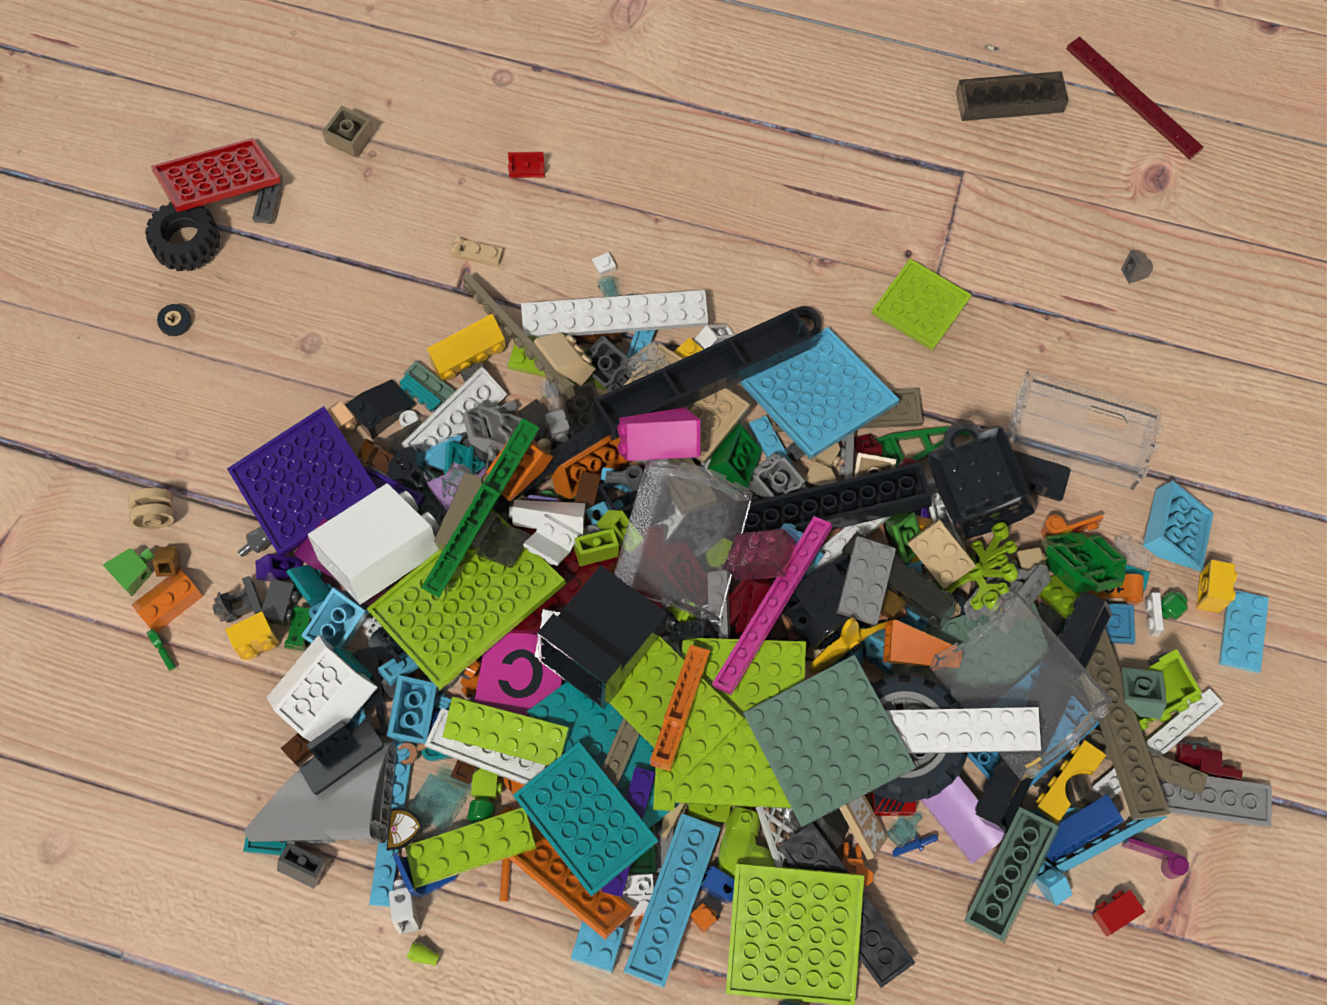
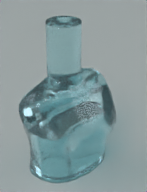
(904, 830)

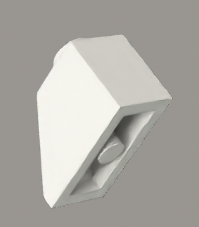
(713, 334)

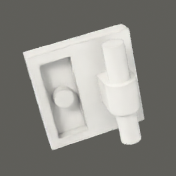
(638, 891)

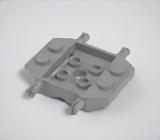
(499, 424)

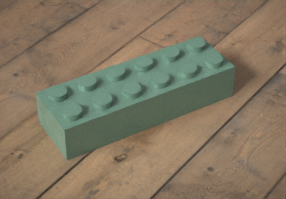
(1011, 875)

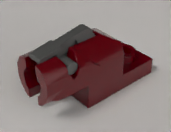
(1205, 759)

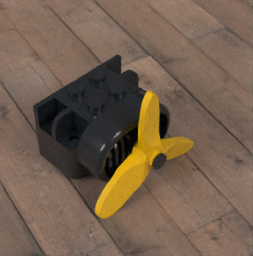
(814, 616)

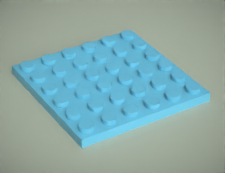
(821, 394)

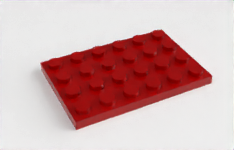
(215, 174)

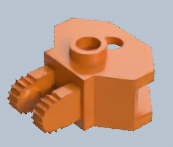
(856, 865)

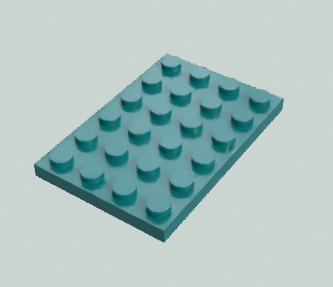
(585, 819)

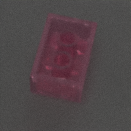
(760, 554)

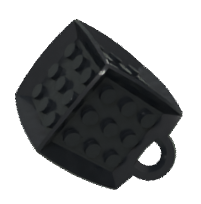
(980, 480)

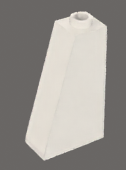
(530, 513)

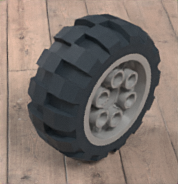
(932, 770)

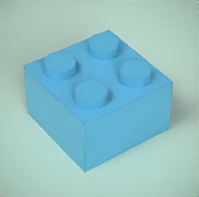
(596, 951)

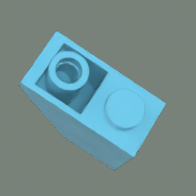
(1053, 884)

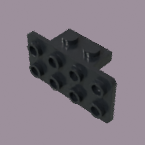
(1044, 476)
(338, 753)

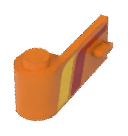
(1056, 525)

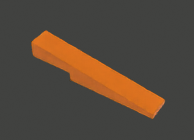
(679, 708)

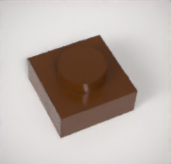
(463, 772)

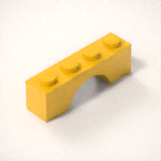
(1085, 761)

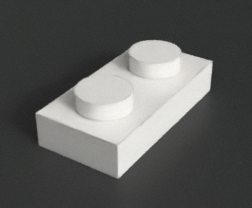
(1154, 620)

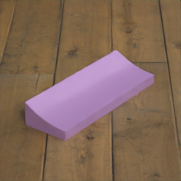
(956, 815)

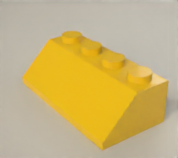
(466, 347)

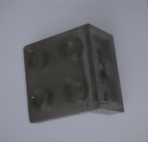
(499, 541)

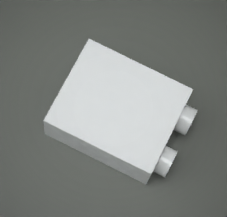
(375, 542)

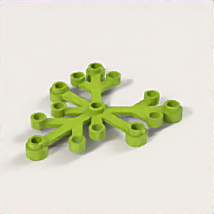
(984, 569)

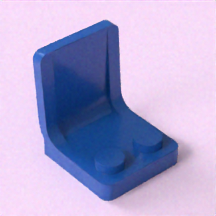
(404, 869)

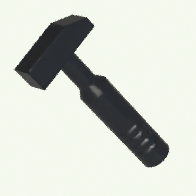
(381, 714)

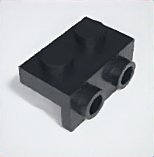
(692, 630)

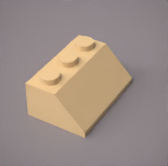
(566, 356)

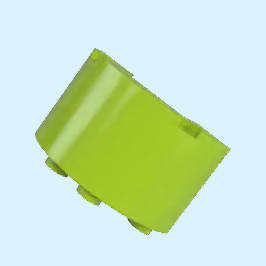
(1179, 687)

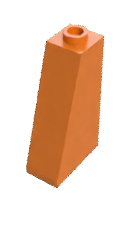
(909, 645)

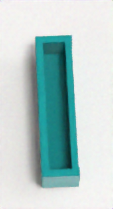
(419, 392)

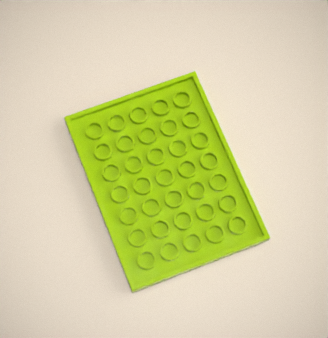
(471, 613)
(737, 768)

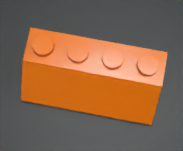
(592, 460)

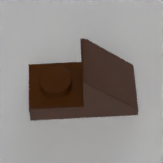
(375, 455)

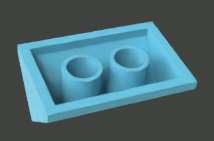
(411, 710)

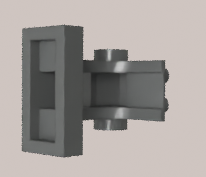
(223, 602)

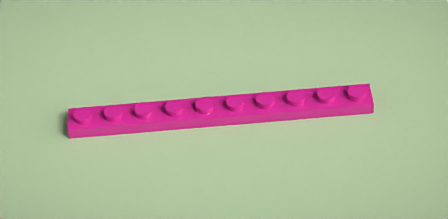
(771, 607)

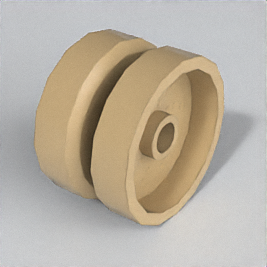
(151, 508)

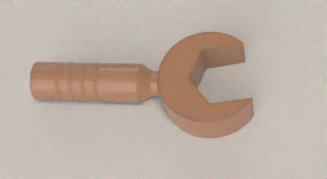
(413, 751)

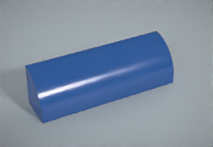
(1084, 827)

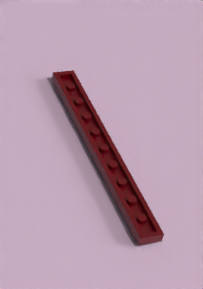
(1134, 98)

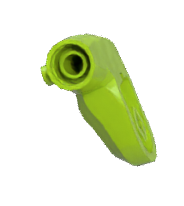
(739, 843)

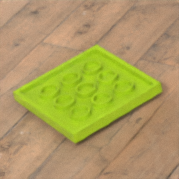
(921, 304)

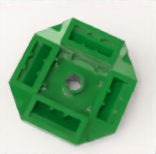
(1084, 562)

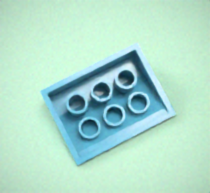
(1178, 527)

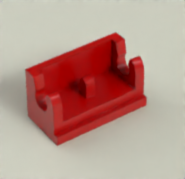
(526, 165)

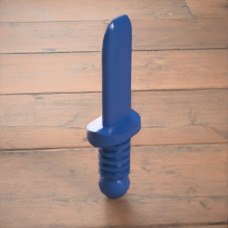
(917, 844)

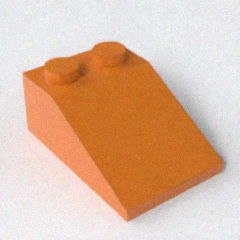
(529, 468)

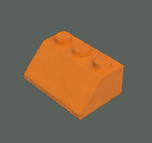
(167, 600)

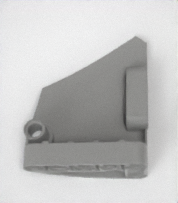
(347, 810)

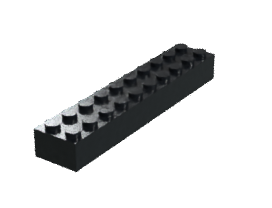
(845, 501)

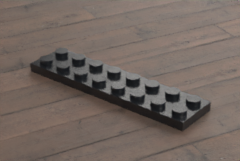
(878, 945)

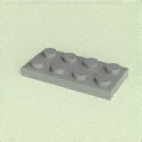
(866, 580)

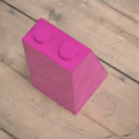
(659, 435)

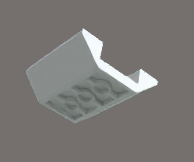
(320, 691)

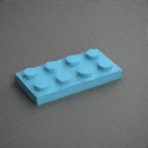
(1244, 632)

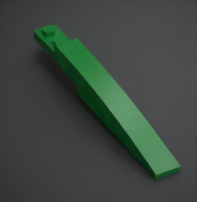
(480, 508)

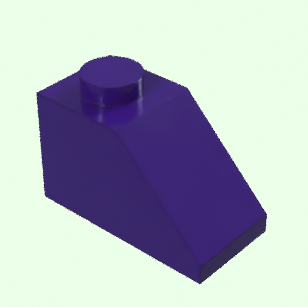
(275, 567)

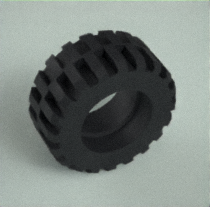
(188, 254)

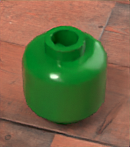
(1173, 605)
(480, 810)

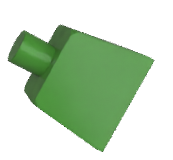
(130, 569)

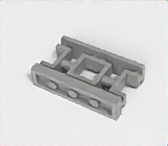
(1035, 581)

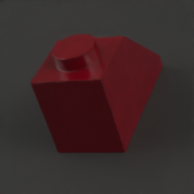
(867, 444)

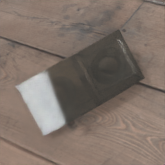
(395, 440)

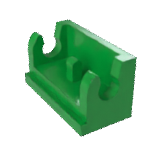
(298, 625)

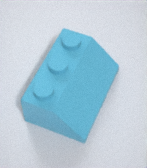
(337, 619)

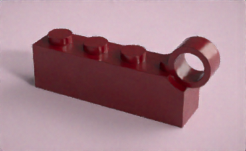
(754, 595)

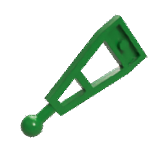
(891, 450)

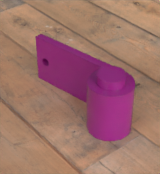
(1172, 864)

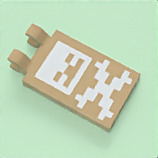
(864, 826)

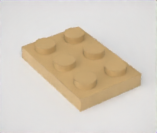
(941, 553)

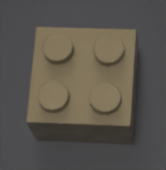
(348, 131)

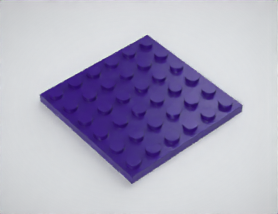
(301, 480)

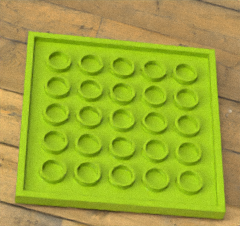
(795, 934)

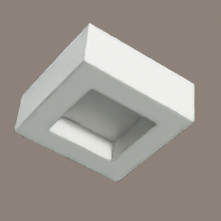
(604, 264)

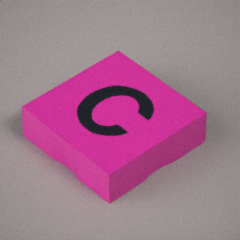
(513, 676)

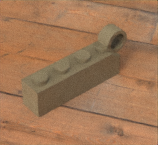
(463, 497)

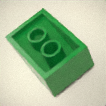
(736, 457)

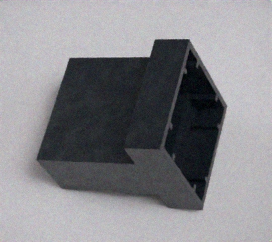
(600, 636)

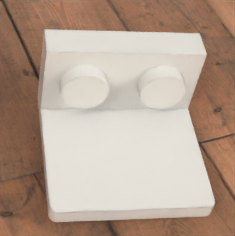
(552, 540)

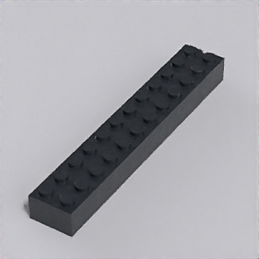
(706, 371)
(1081, 636)

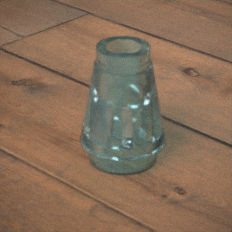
(607, 286)

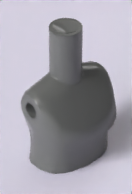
(256, 541)

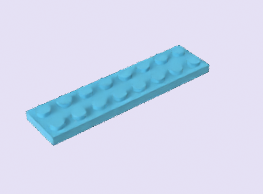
(672, 901)

